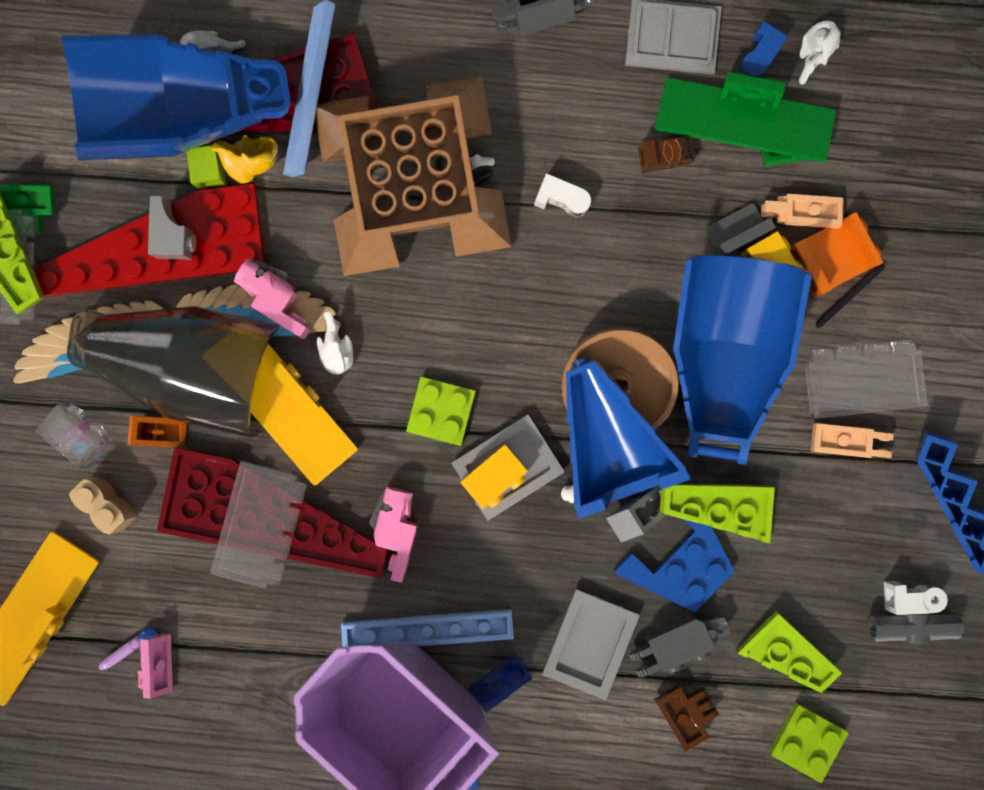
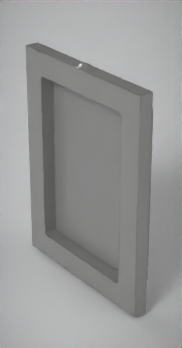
(673, 36)
(529, 448)
(590, 644)

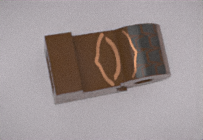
(665, 154)

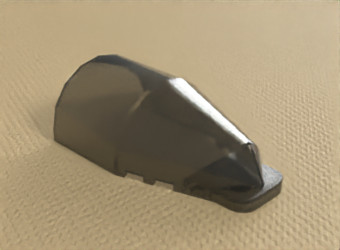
(177, 361)

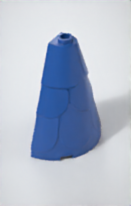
(612, 442)

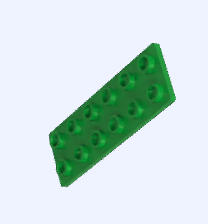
(746, 115)

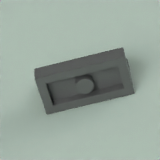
(737, 230)

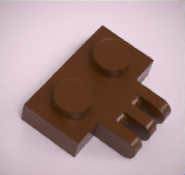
(687, 715)

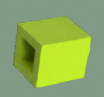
(205, 168)

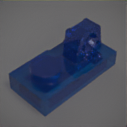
(500, 683)

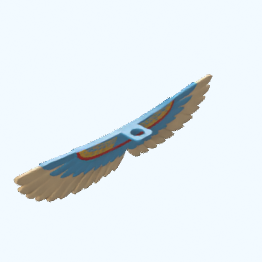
(49, 354)

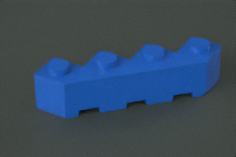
(953, 491)

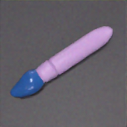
(126, 649)

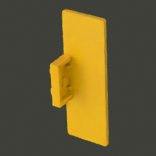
(298, 419)
(38, 607)

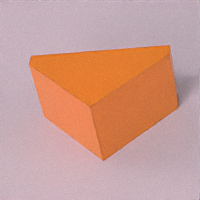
(156, 432)

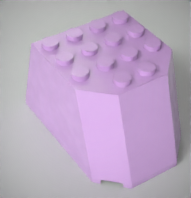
(392, 721)

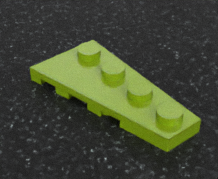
(17, 277)
(726, 507)

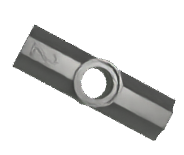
(915, 627)

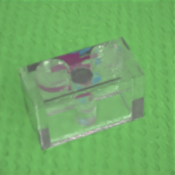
(74, 435)

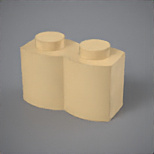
(101, 502)

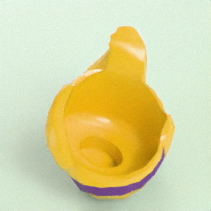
(247, 157)

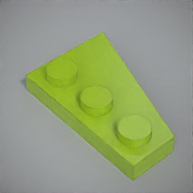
(785, 649)

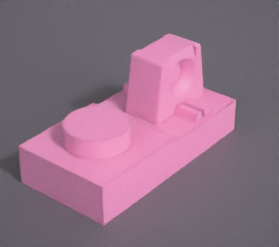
(156, 666)

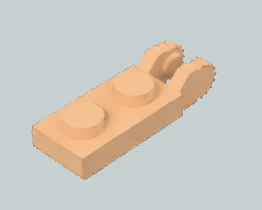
(848, 441)

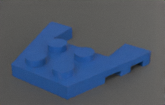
(688, 573)

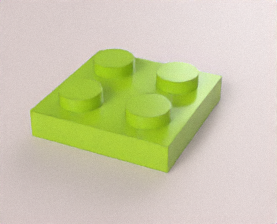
(440, 411)
(808, 742)

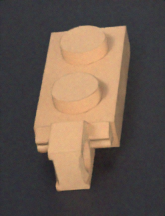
(805, 210)

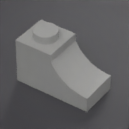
(166, 236)
(637, 515)

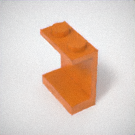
(837, 254)

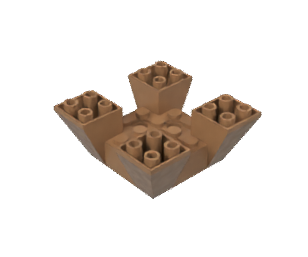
(439, 130)

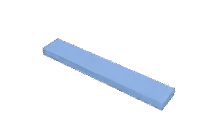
(309, 89)
(431, 629)

